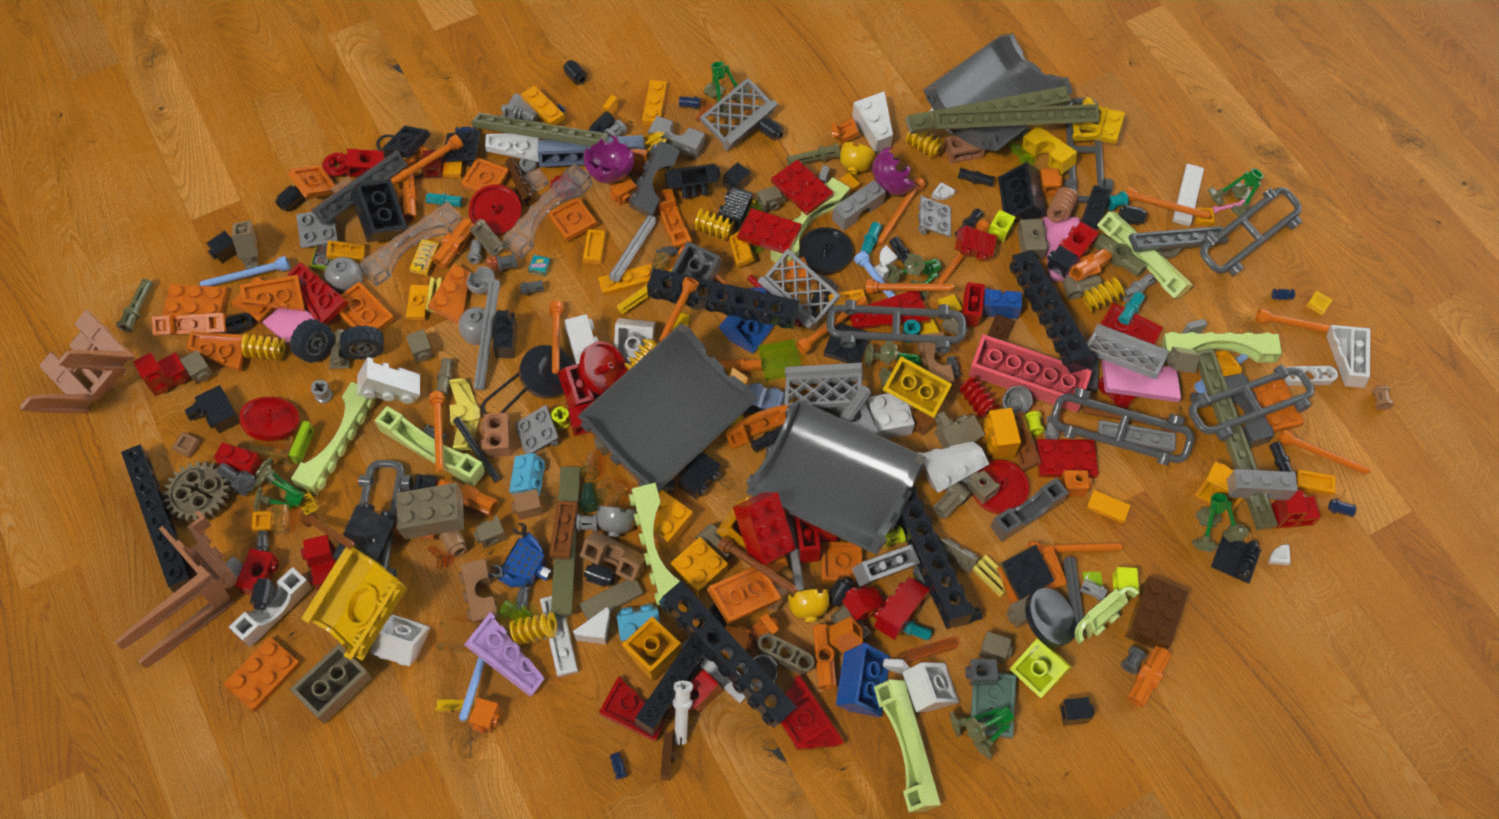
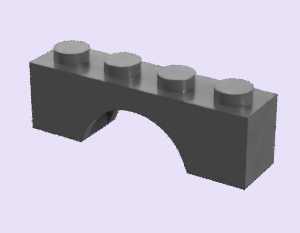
(645, 198)
(1258, 430)
(1042, 502)

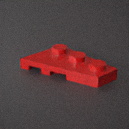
(623, 706)

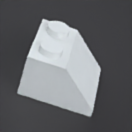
(630, 335)
(400, 640)
(930, 687)

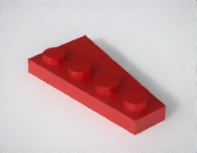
(317, 295)
(905, 300)

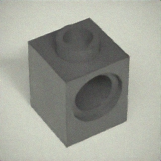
(988, 666)

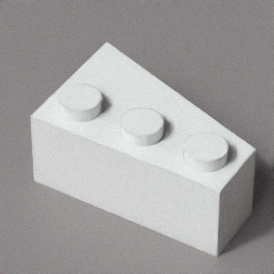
(874, 121)
(579, 334)
(1351, 353)
(387, 383)
(952, 464)

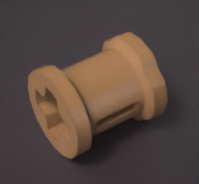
(1382, 397)

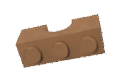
(928, 360)
(601, 548)
(474, 577)

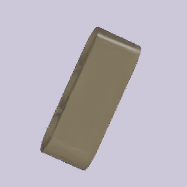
(795, 653)

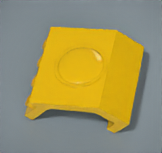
(355, 602)

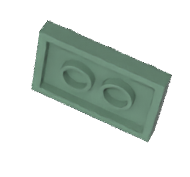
(989, 697)

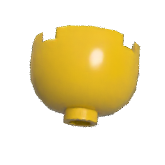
(856, 158)
(809, 604)

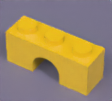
(1060, 154)

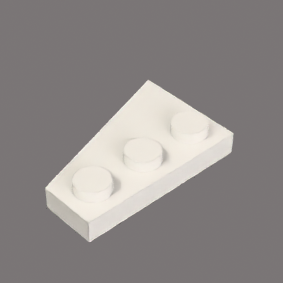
(513, 145)

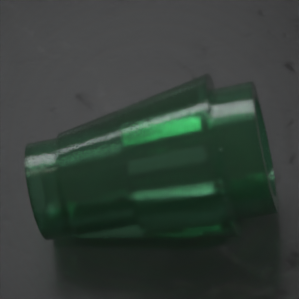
(589, 499)

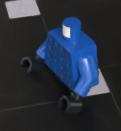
(523, 562)

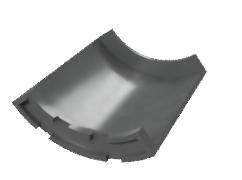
(990, 74)
(666, 409)
(838, 476)

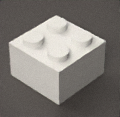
(890, 415)

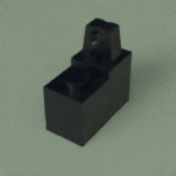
(505, 334)
(216, 408)

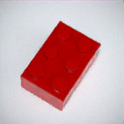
(764, 527)

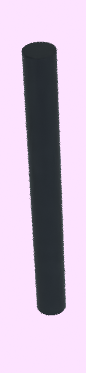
(476, 449)

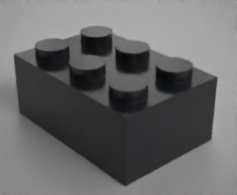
(378, 210)

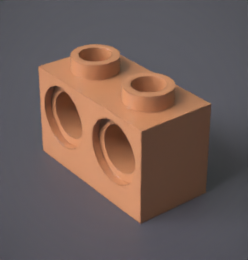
(959, 150)
(499, 434)

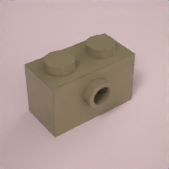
(1032, 237)

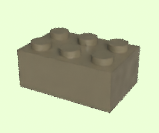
(430, 511)
(331, 684)

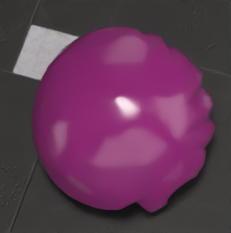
(608, 161)
(887, 175)

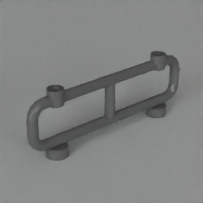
(1097, 149)
(1234, 266)
(942, 343)
(1081, 397)
(1223, 430)
(402, 483)

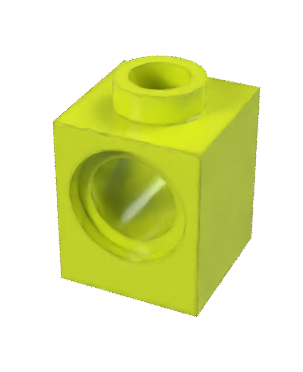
(1002, 220)
(1125, 577)

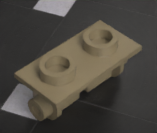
(487, 238)
(337, 359)
(962, 558)

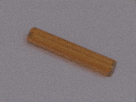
(928, 650)

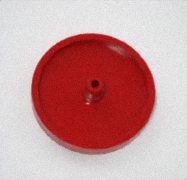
(497, 207)
(601, 366)
(269, 419)
(1012, 489)

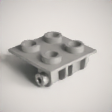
(519, 109)
(934, 217)
(312, 232)
(537, 430)

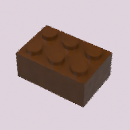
(1156, 614)

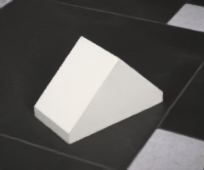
(595, 629)

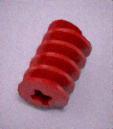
(977, 398)

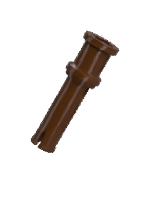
(522, 187)

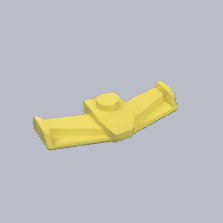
(465, 409)

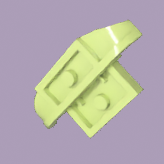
(1103, 613)

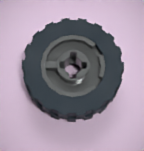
(311, 340)
(362, 342)

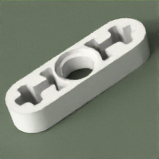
(1316, 371)

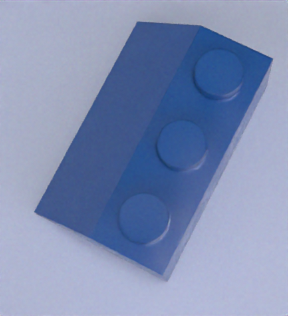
(746, 333)
(860, 673)

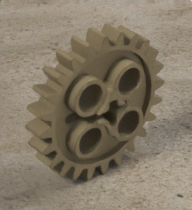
(206, 477)

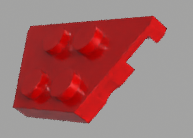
(807, 723)

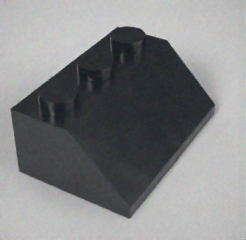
(1022, 192)

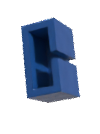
(1004, 304)

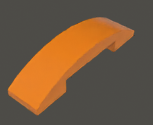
(671, 218)
(186, 323)
(756, 424)

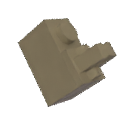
(245, 243)
(957, 432)

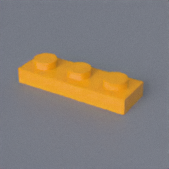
(654, 101)
(542, 106)
(630, 279)

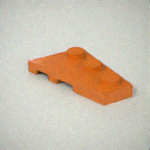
(274, 293)
(451, 294)
(218, 347)

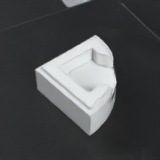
(943, 192)
(887, 256)
(882, 271)
(1280, 556)
(895, 665)

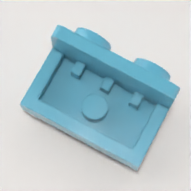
(527, 473)
(631, 620)

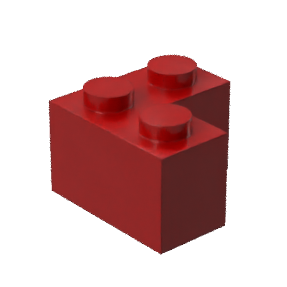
(161, 374)
(1296, 511)
(809, 540)
(319, 556)

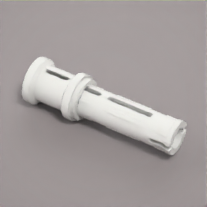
(682, 704)

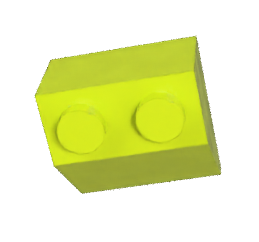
(1040, 668)

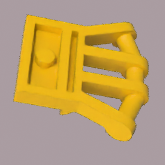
(1107, 129)

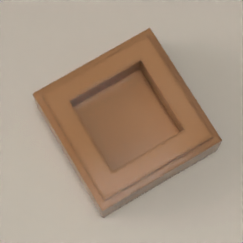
(186, 444)

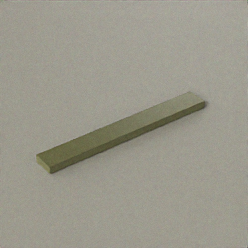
(538, 130)
(564, 569)

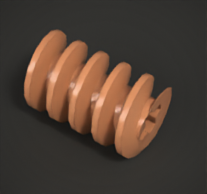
(1062, 204)

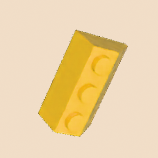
(917, 387)

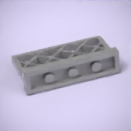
(745, 126)
(775, 289)
(1133, 349)
(823, 376)

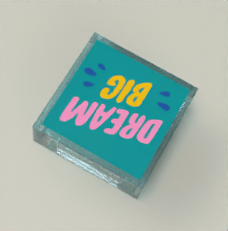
(539, 265)

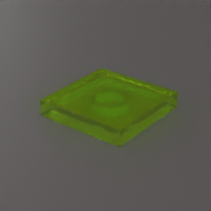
(777, 357)

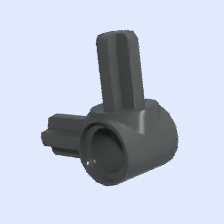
(240, 482)

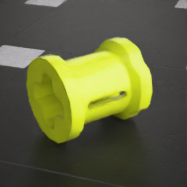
(561, 412)
(1034, 422)
(896, 536)

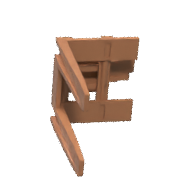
(96, 355)
(208, 584)

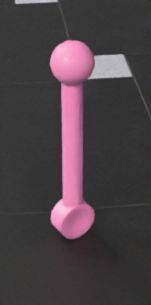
(1217, 209)

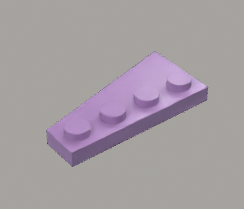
(503, 655)

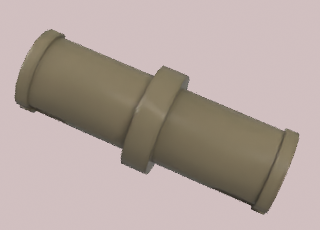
(444, 375)

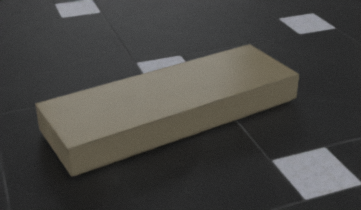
(611, 598)

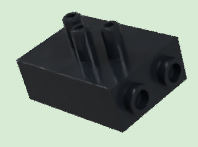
(692, 177)
(368, 530)

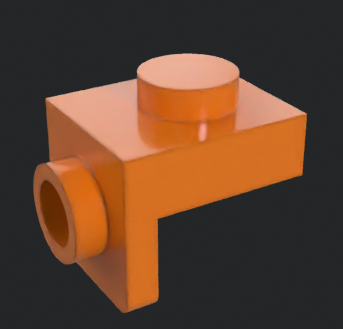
(845, 131)
(640, 158)
(764, 625)

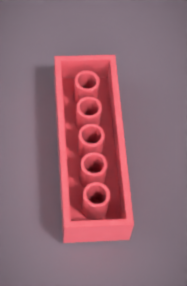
(1015, 366)

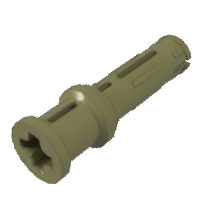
(821, 154)
(132, 312)

